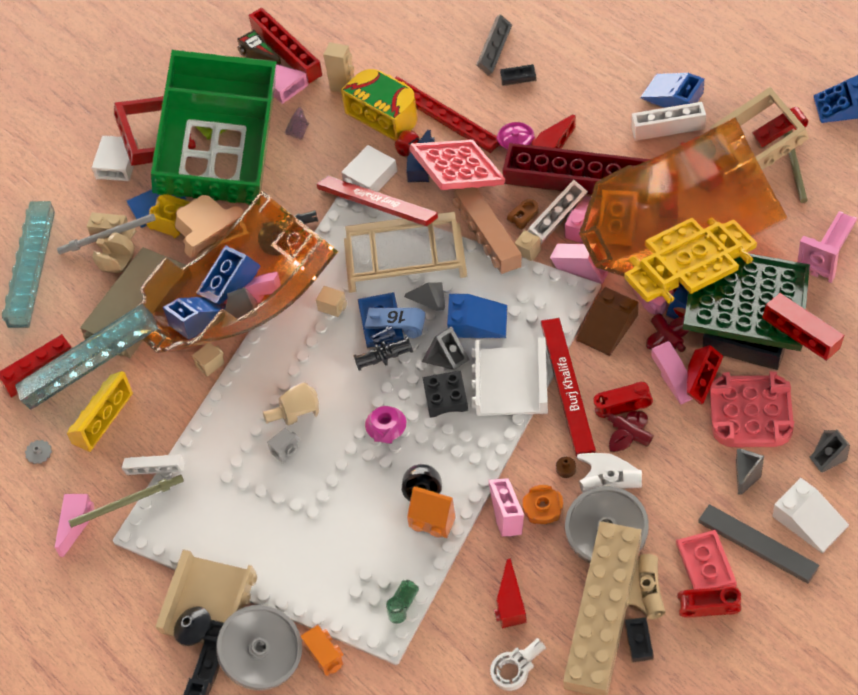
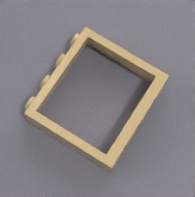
(756, 106)

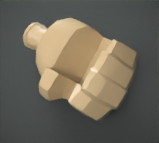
(116, 252)
(294, 403)

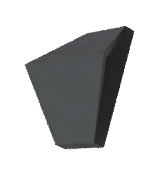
(428, 295)
(240, 302)
(446, 351)
(830, 450)
(749, 469)

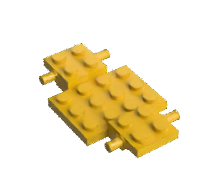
(689, 257)

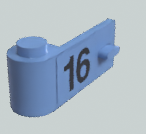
(408, 319)

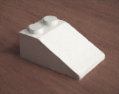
(809, 515)

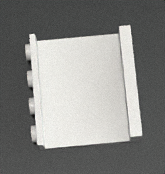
(510, 380)

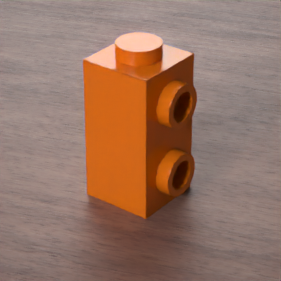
(322, 650)

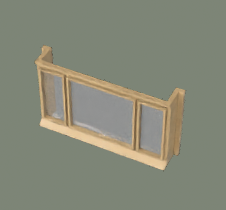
(402, 248)

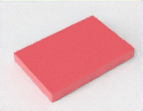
(705, 561)

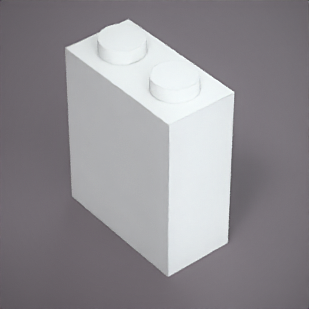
(112, 160)
(370, 169)

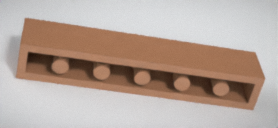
(487, 229)

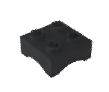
(445, 393)

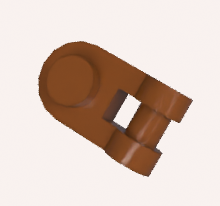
(528, 209)

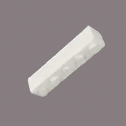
(153, 464)

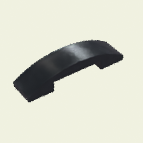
(207, 664)

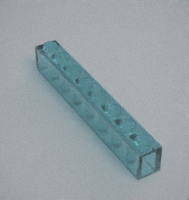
(28, 265)
(86, 356)

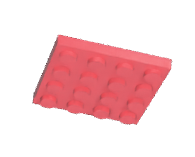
(457, 164)

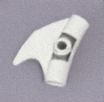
(609, 471)

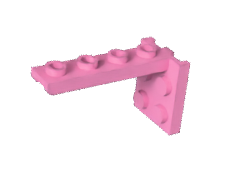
(824, 254)

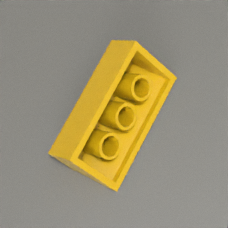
(100, 412)

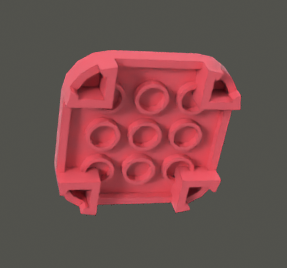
(751, 410)

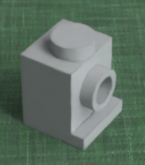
(283, 444)

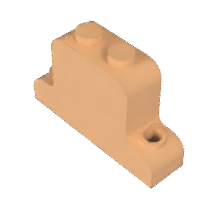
(204, 223)

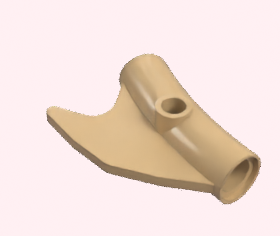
(645, 587)

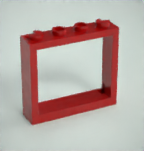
(121, 109)

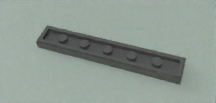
(759, 544)

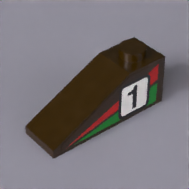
(254, 47)

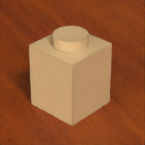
(528, 245)
(331, 301)
(208, 359)

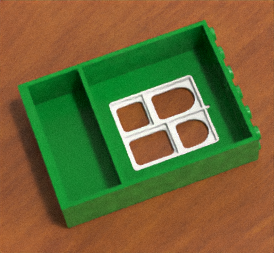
(217, 95)

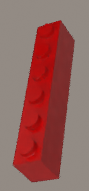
(285, 44)

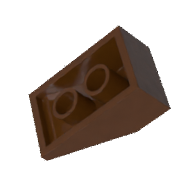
(608, 321)

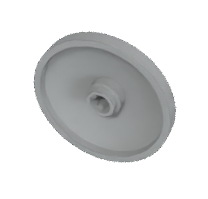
(604, 505)
(259, 647)

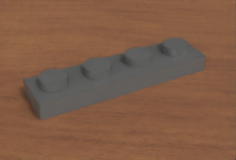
(494, 45)

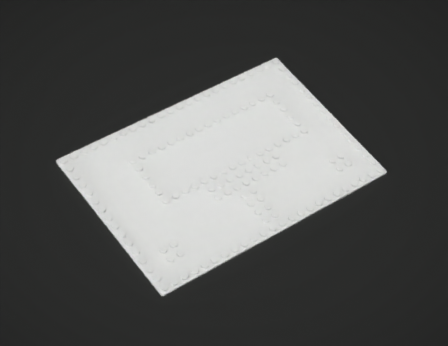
(333, 518)

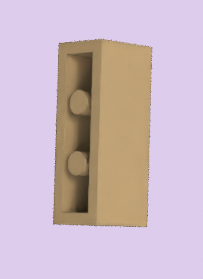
(338, 65)

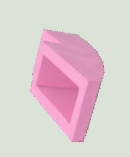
(263, 285)
(672, 370)

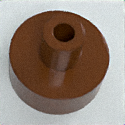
(565, 467)

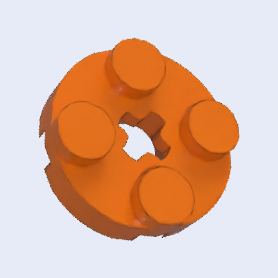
(543, 515)

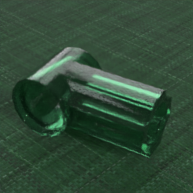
(401, 600)

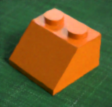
(431, 512)

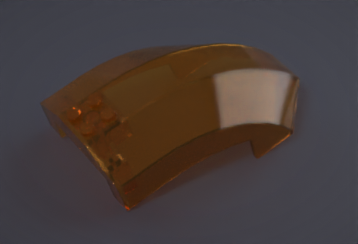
(697, 180)
(265, 235)

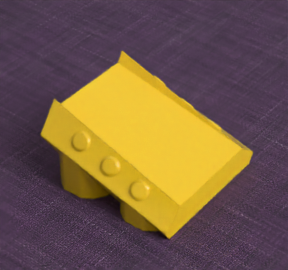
(165, 214)

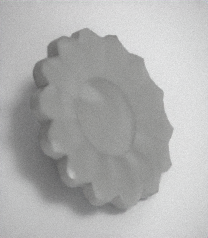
(38, 452)

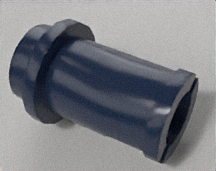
(384, 335)

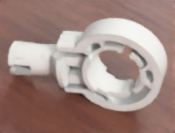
(515, 657)

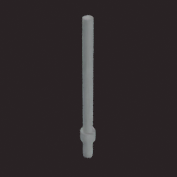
(75, 245)

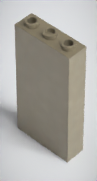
(124, 295)

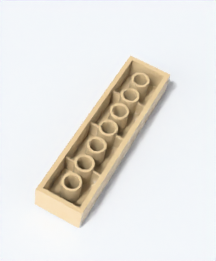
(602, 609)

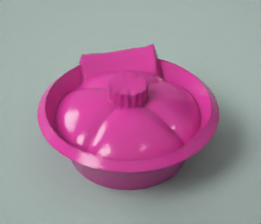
(515, 133)
(385, 424)

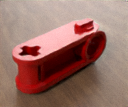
(623, 399)
(709, 602)

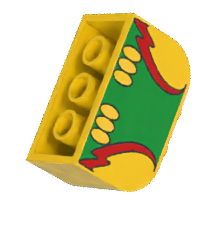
(380, 102)

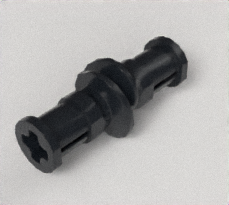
(383, 354)

